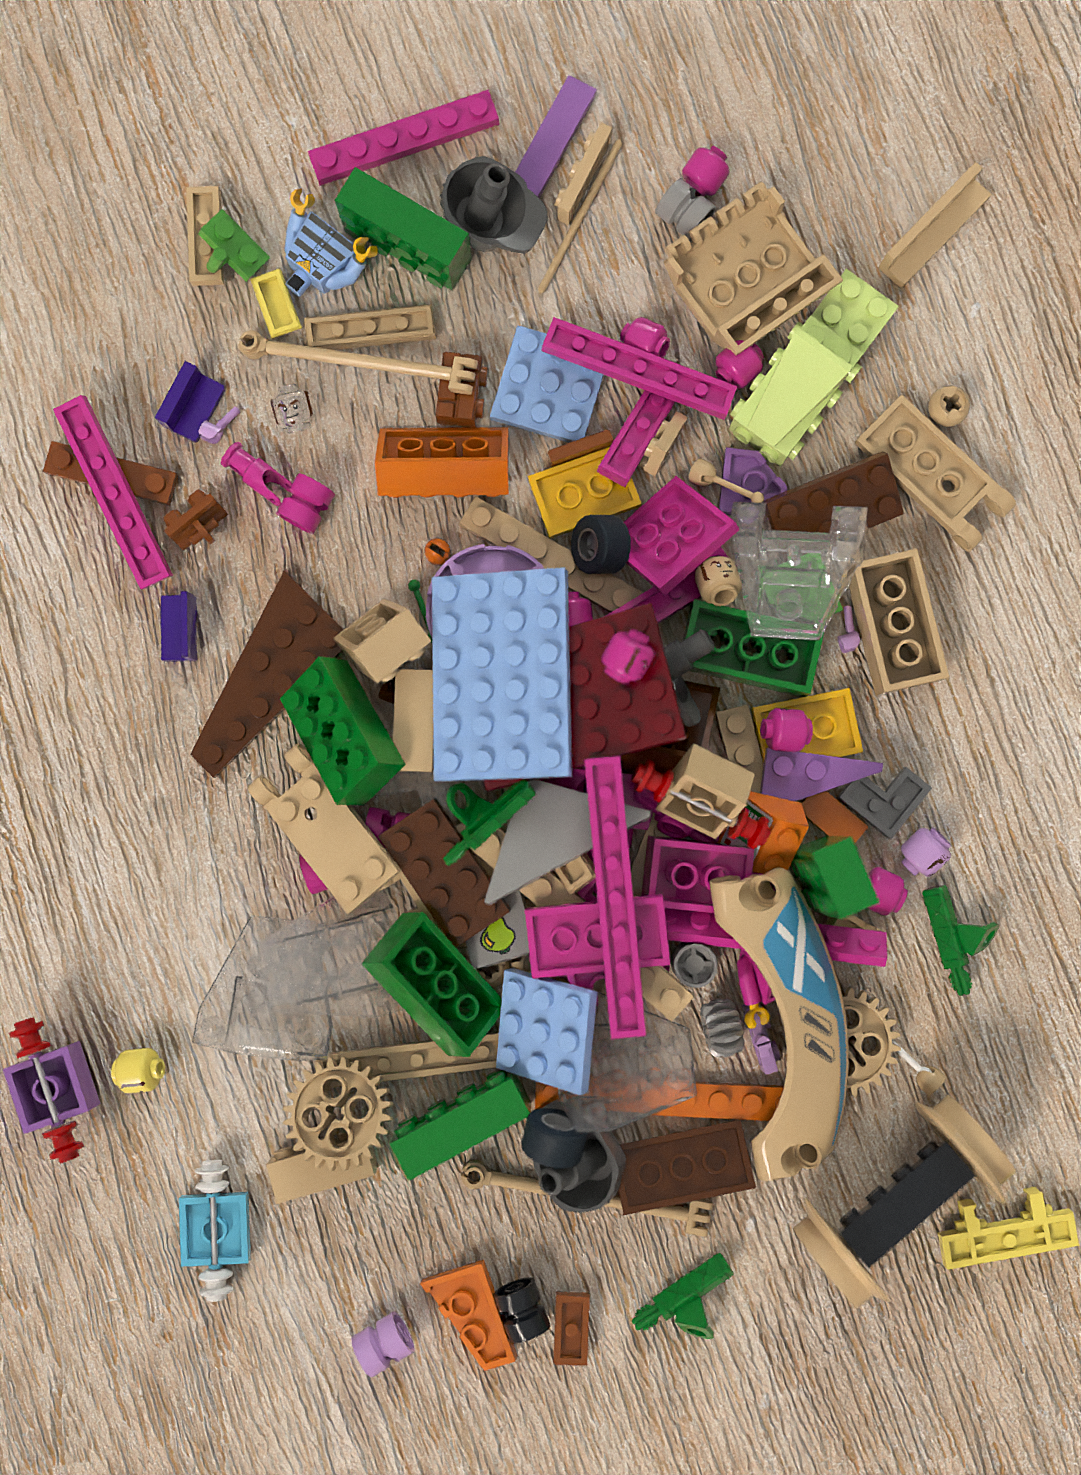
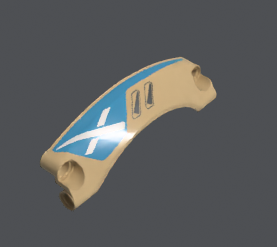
(795, 961)

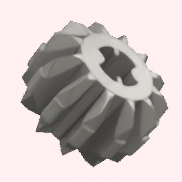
(722, 1027)

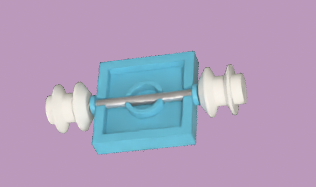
(214, 1230)

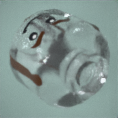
(293, 409)

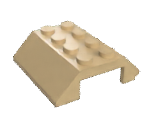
(747, 270)

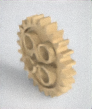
(867, 1023)
(315, 1094)

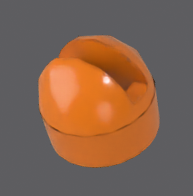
(432, 556)

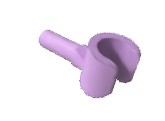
(213, 433)
(849, 641)

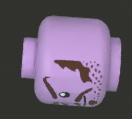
(925, 852)

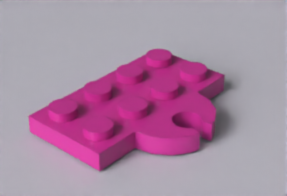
(569, 942)

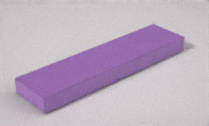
(555, 134)

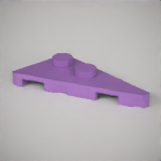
(806, 774)

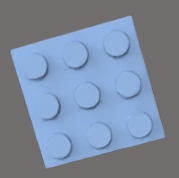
(544, 390)
(546, 1030)

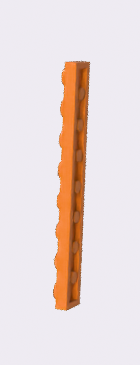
(712, 1101)

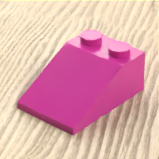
(684, 867)

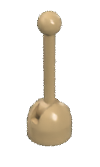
(704, 474)

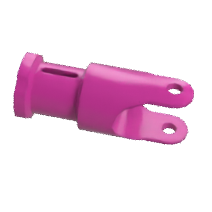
(254, 472)

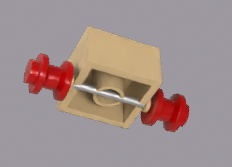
(705, 795)

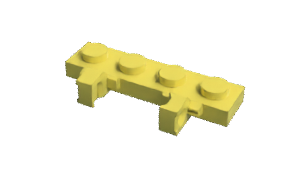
(983, 1242)

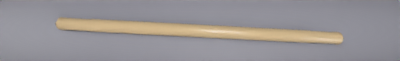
(580, 216)

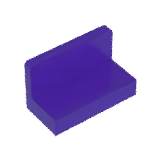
(189, 402)
(178, 627)

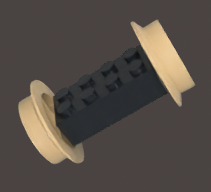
(907, 1202)

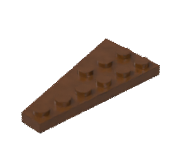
(280, 649)

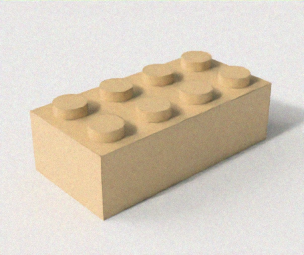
(897, 623)

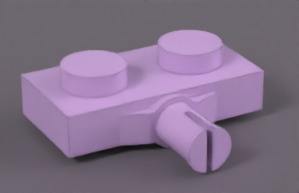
(766, 1050)

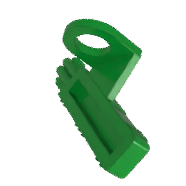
(482, 816)
(955, 938)
(685, 1299)

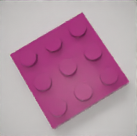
(675, 534)

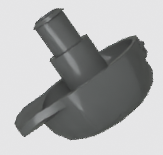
(493, 206)
(680, 660)
(592, 1180)

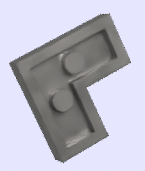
(887, 808)

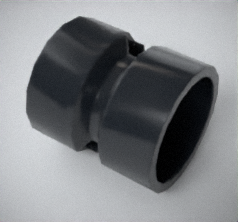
(524, 1315)

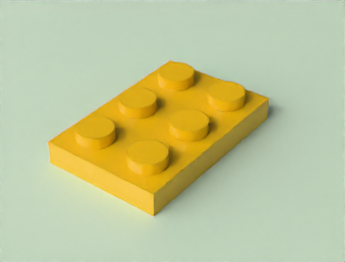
(578, 490)
(832, 721)

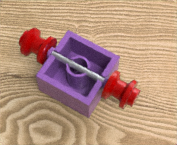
(50, 1088)

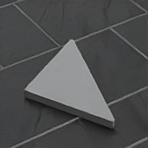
(546, 836)

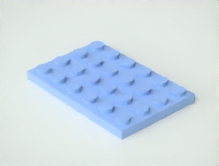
(501, 675)

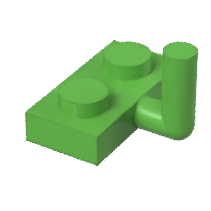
(232, 246)

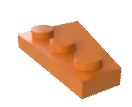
(469, 1303)

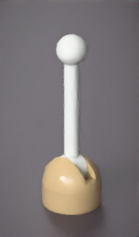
(928, 1077)

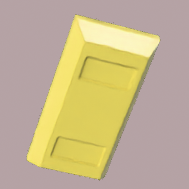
(276, 303)

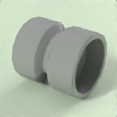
(684, 208)
(693, 964)

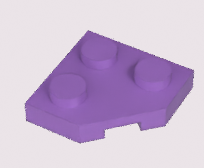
(750, 472)

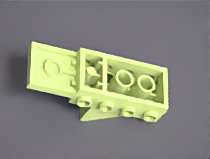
(811, 369)

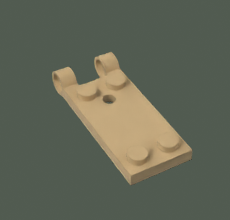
(925, 459)
(335, 842)

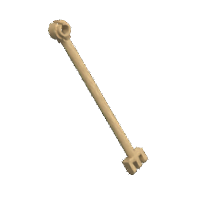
(454, 374)
(689, 1215)

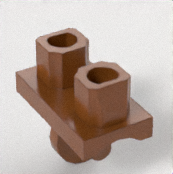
(196, 522)

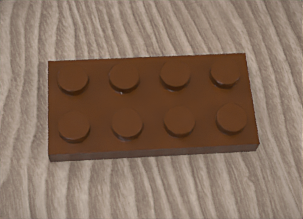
(861, 484)
(450, 892)
(685, 1167)

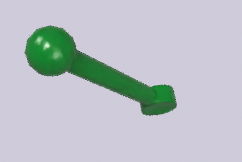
(414, 586)

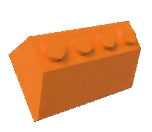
(442, 461)

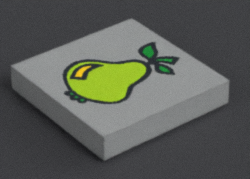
(503, 938)

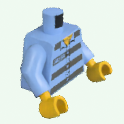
(320, 252)

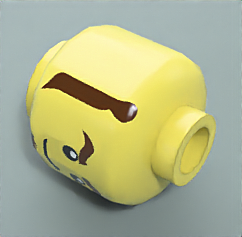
(138, 1070)

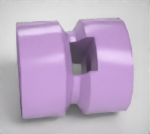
(378, 1346)

